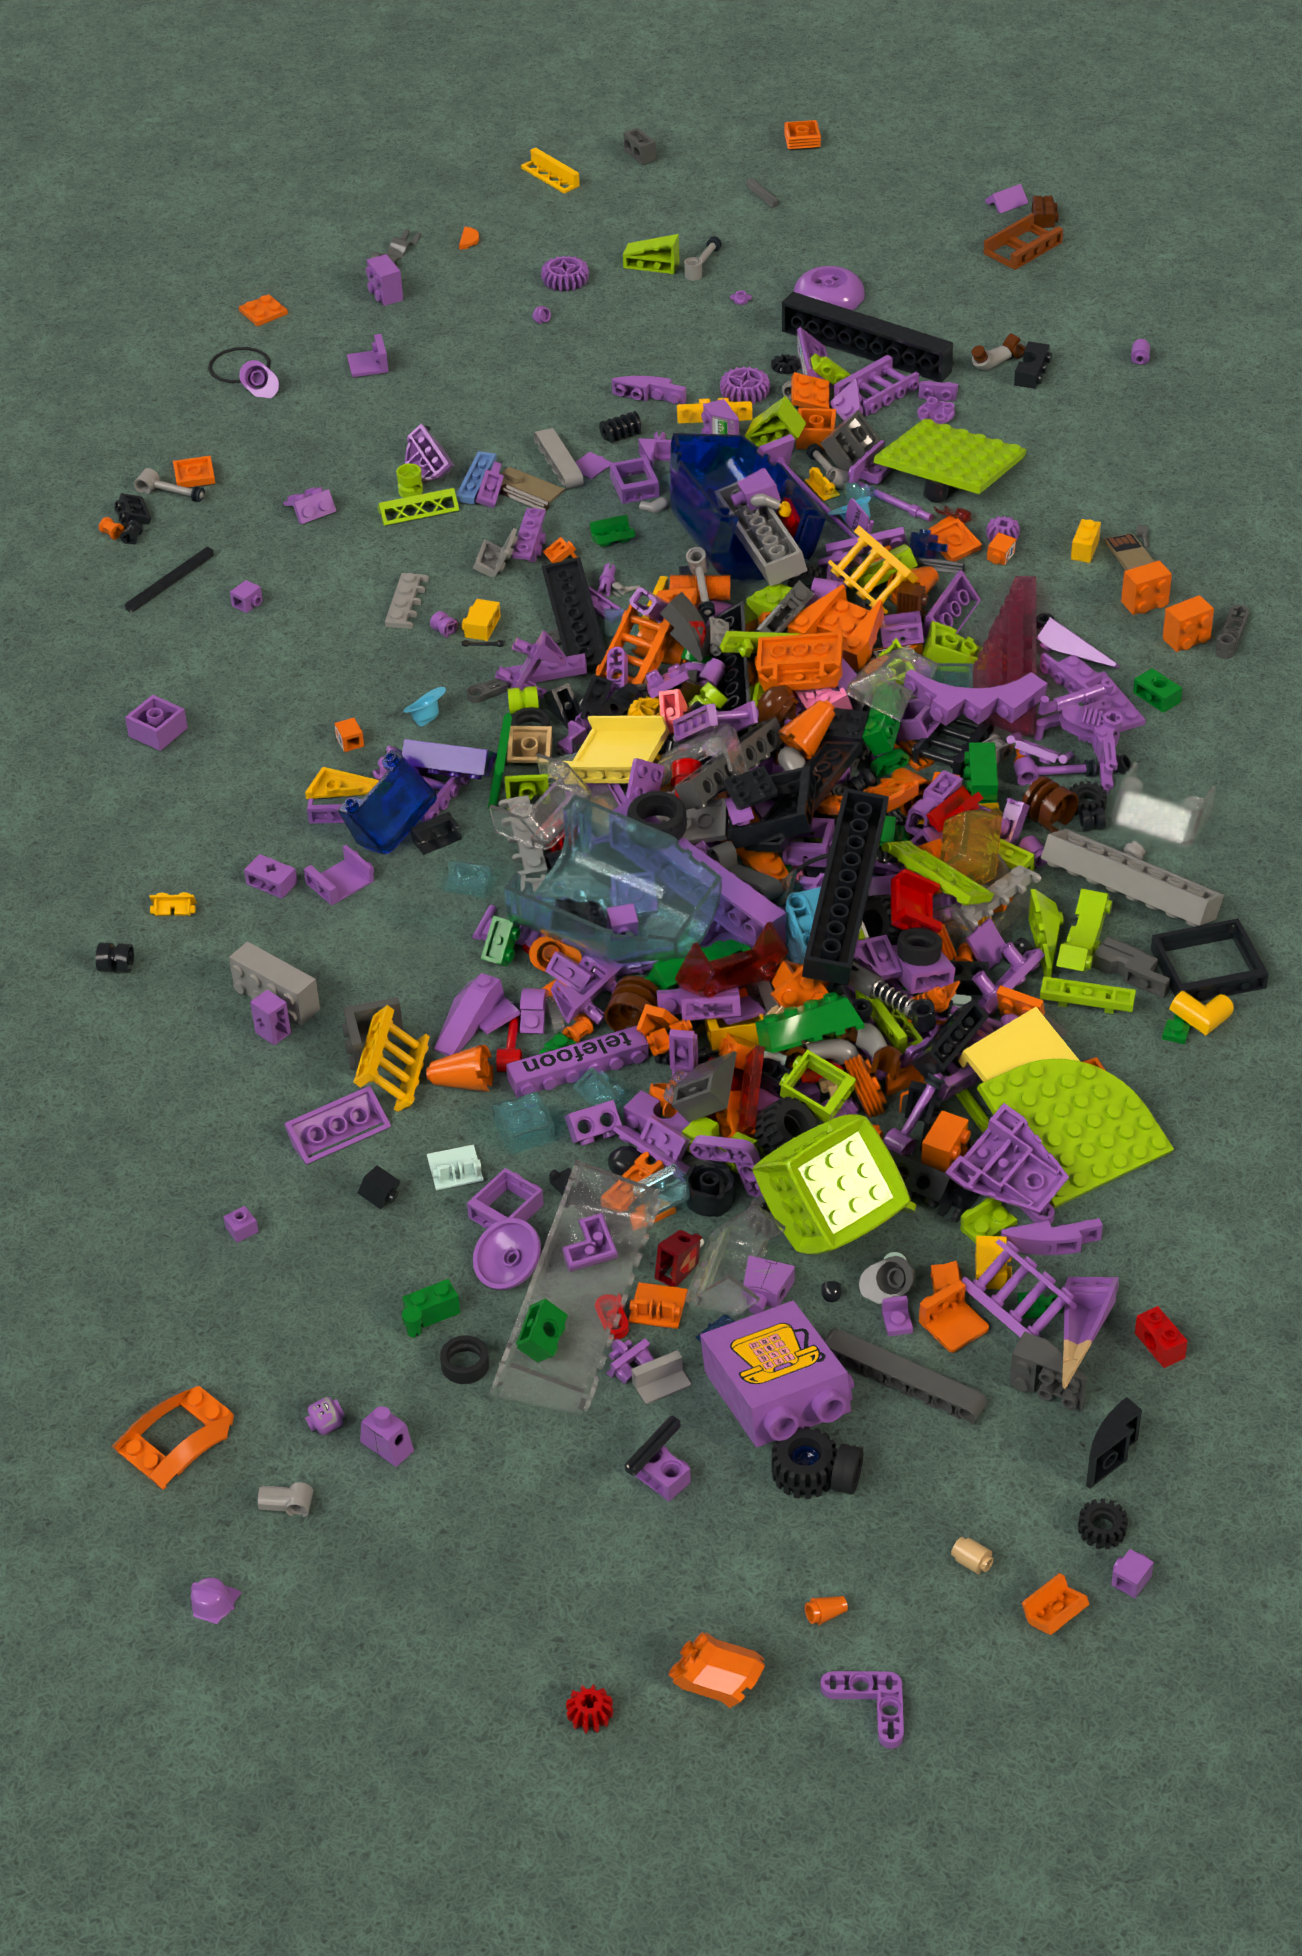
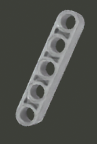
(559, 458)

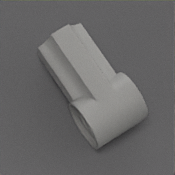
(292, 1500)

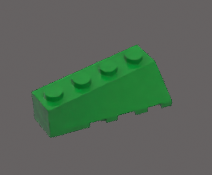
(664, 972)
(807, 1023)

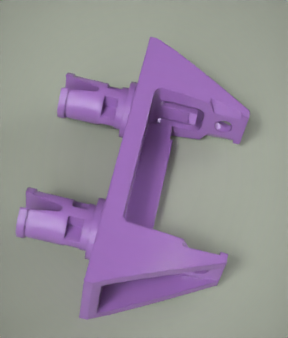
(655, 448)
(543, 649)
(574, 1003)

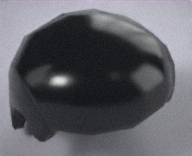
(622, 1159)

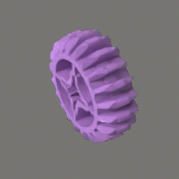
(565, 273)
(745, 385)

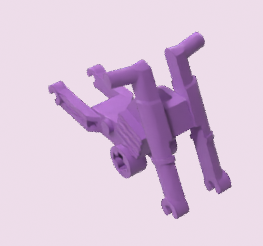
(1087, 722)

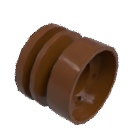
(1050, 803)
(629, 1001)

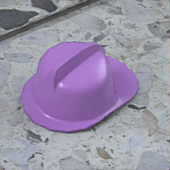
(257, 374)
(212, 1599)

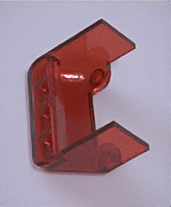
(733, 971)

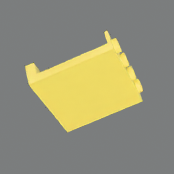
(614, 745)
(1015, 1044)

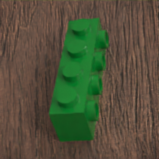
(880, 732)

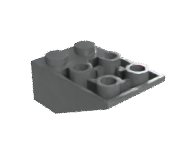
(705, 1088)
(1040, 1360)

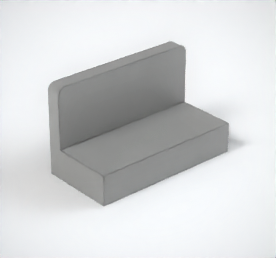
(660, 1377)

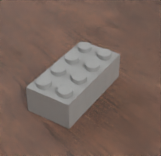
(259, 971)

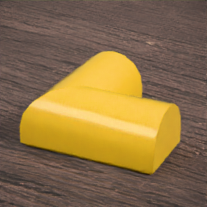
(1200, 1016)

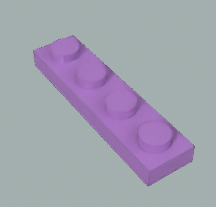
(547, 671)

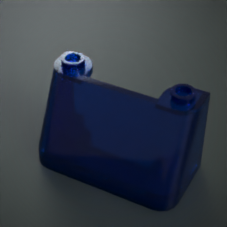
(390, 807)

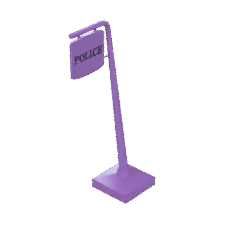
(781, 452)

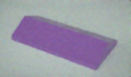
(336, 1122)

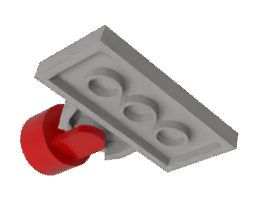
(704, 824)

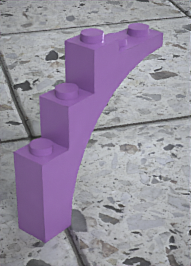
(976, 703)

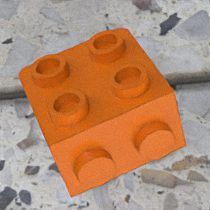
(951, 1318)

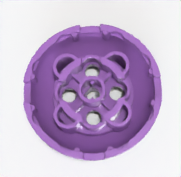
(832, 285)

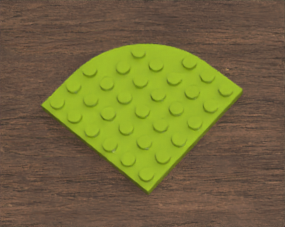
(1083, 1119)

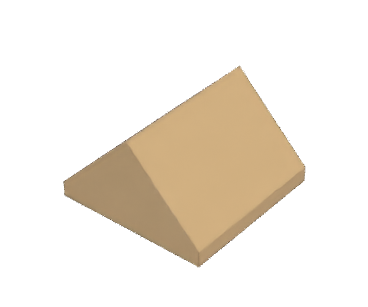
(527, 742)

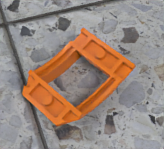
(898, 790)
(163, 1468)

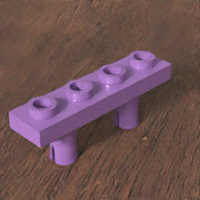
(1013, 977)

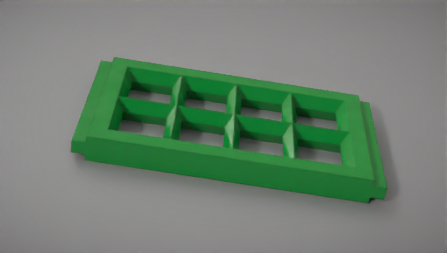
(500, 760)

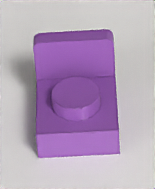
(896, 1316)

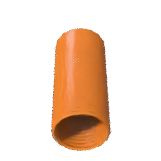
(717, 586)

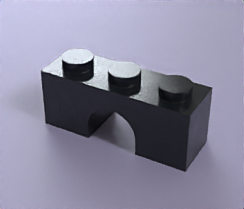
(1034, 365)

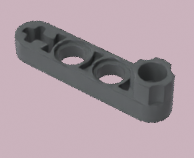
(1230, 636)

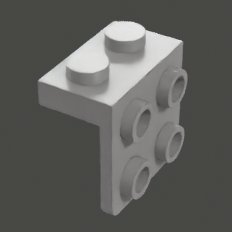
(492, 557)

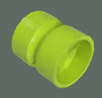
(409, 480)
(709, 695)
(522, 699)

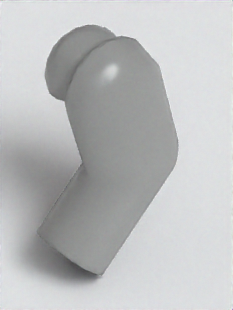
(654, 507)

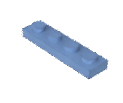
(470, 486)

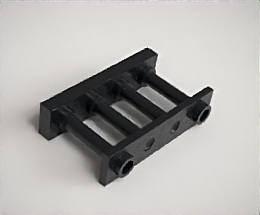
(957, 764)

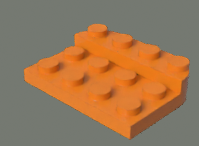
(800, 661)

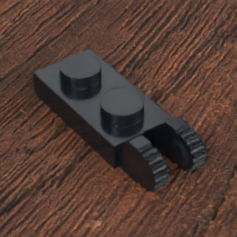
(959, 1198)

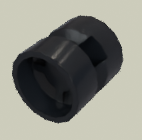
(111, 957)

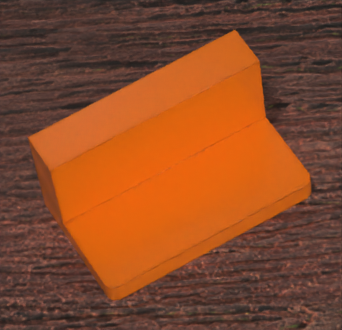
(653, 1019)

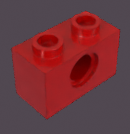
(1161, 1337)

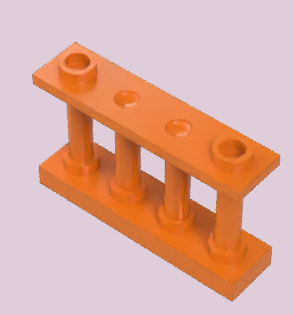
(656, 647)

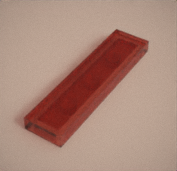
(750, 1090)

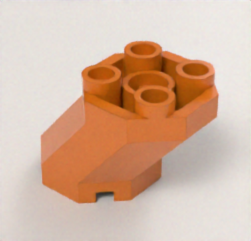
(717, 1669)

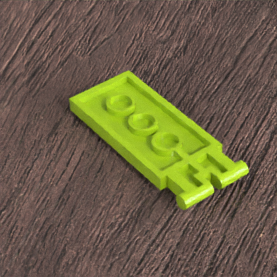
(931, 867)

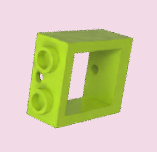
(825, 1069)

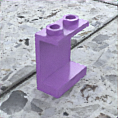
(342, 878)

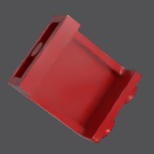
(913, 902)

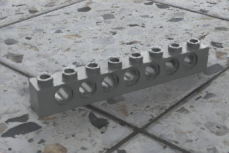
(708, 779)

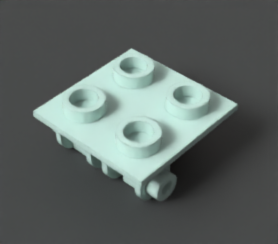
(455, 1167)

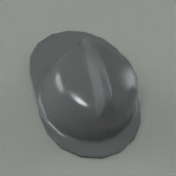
(886, 1279)

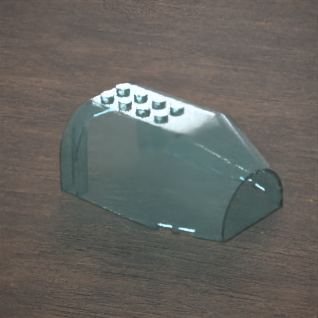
(620, 864)

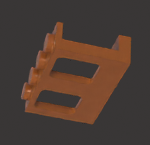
(1024, 251)

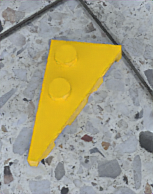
(338, 783)

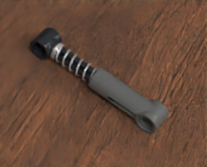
(919, 1012)

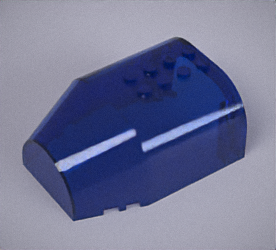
(717, 460)

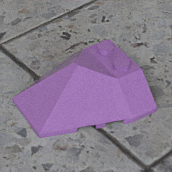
(1010, 1164)

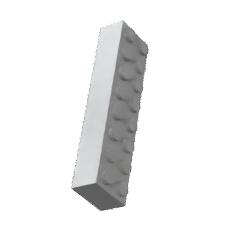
(764, 539)
(1132, 877)

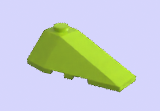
(948, 647)
(1045, 928)

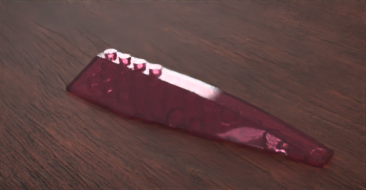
(1011, 650)

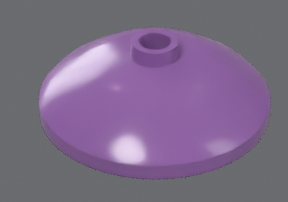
(498, 1249)

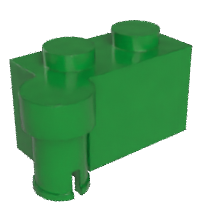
(429, 1306)

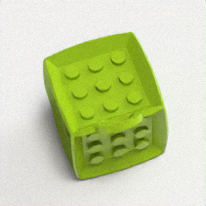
(832, 1184)

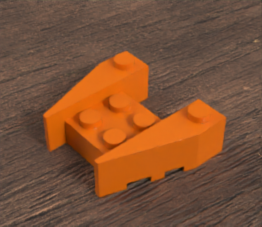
(836, 614)

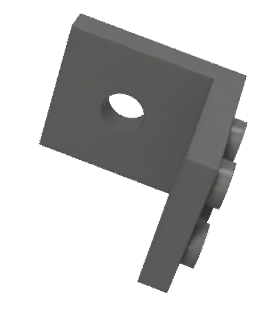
(358, 1022)

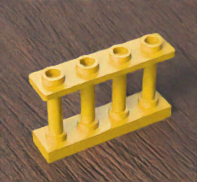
(876, 552)
(373, 1057)

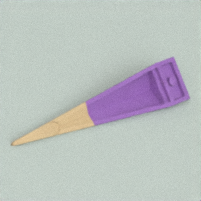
(1094, 1302)

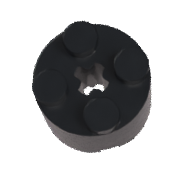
(710, 1188)

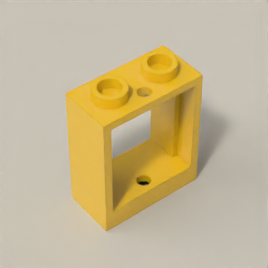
(718, 1029)

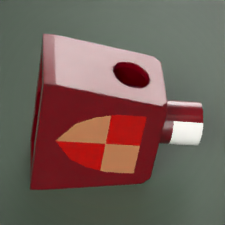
(681, 1253)

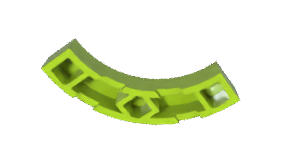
(1084, 937)

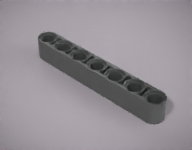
(906, 1376)

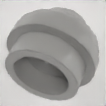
(1134, 849)

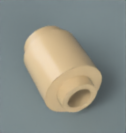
(972, 1555)

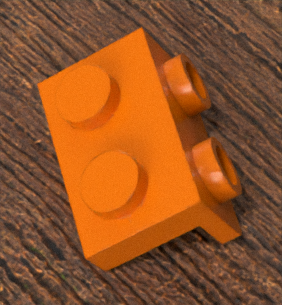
(1053, 1605)

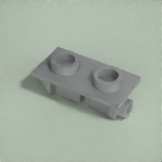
(717, 632)

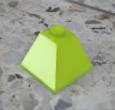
(526, 785)

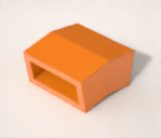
(944, 1274)

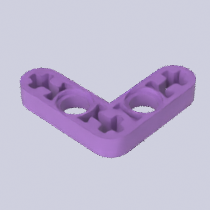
(738, 1151)
(882, 1694)

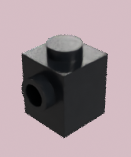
(379, 1187)

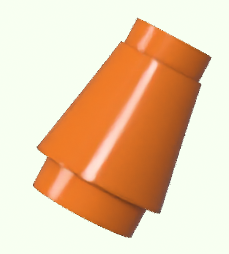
(825, 1608)

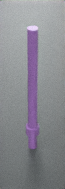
(913, 510)

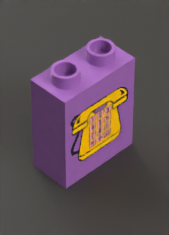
(775, 1373)

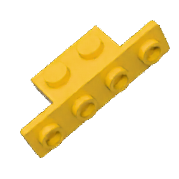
(692, 412)

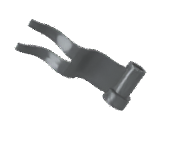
(398, 247)

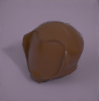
(777, 703)

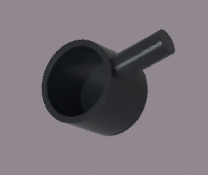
(936, 491)

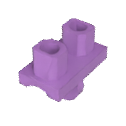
(621, 1366)

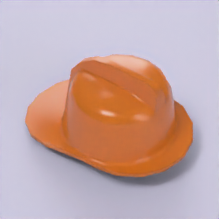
(544, 948)

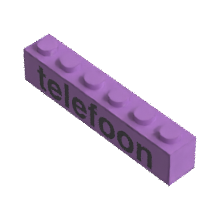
(573, 1061)

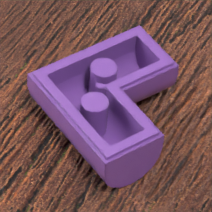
(595, 1249)

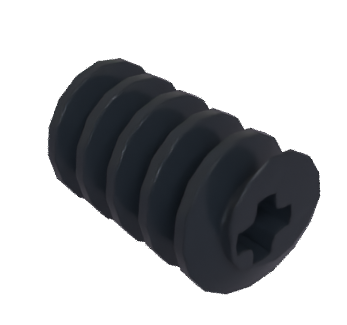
(620, 426)

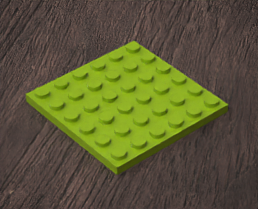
(950, 456)

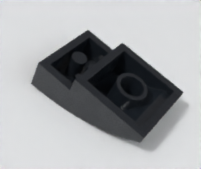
(1113, 1441)

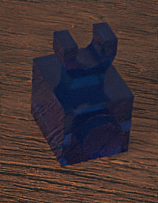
(925, 544)

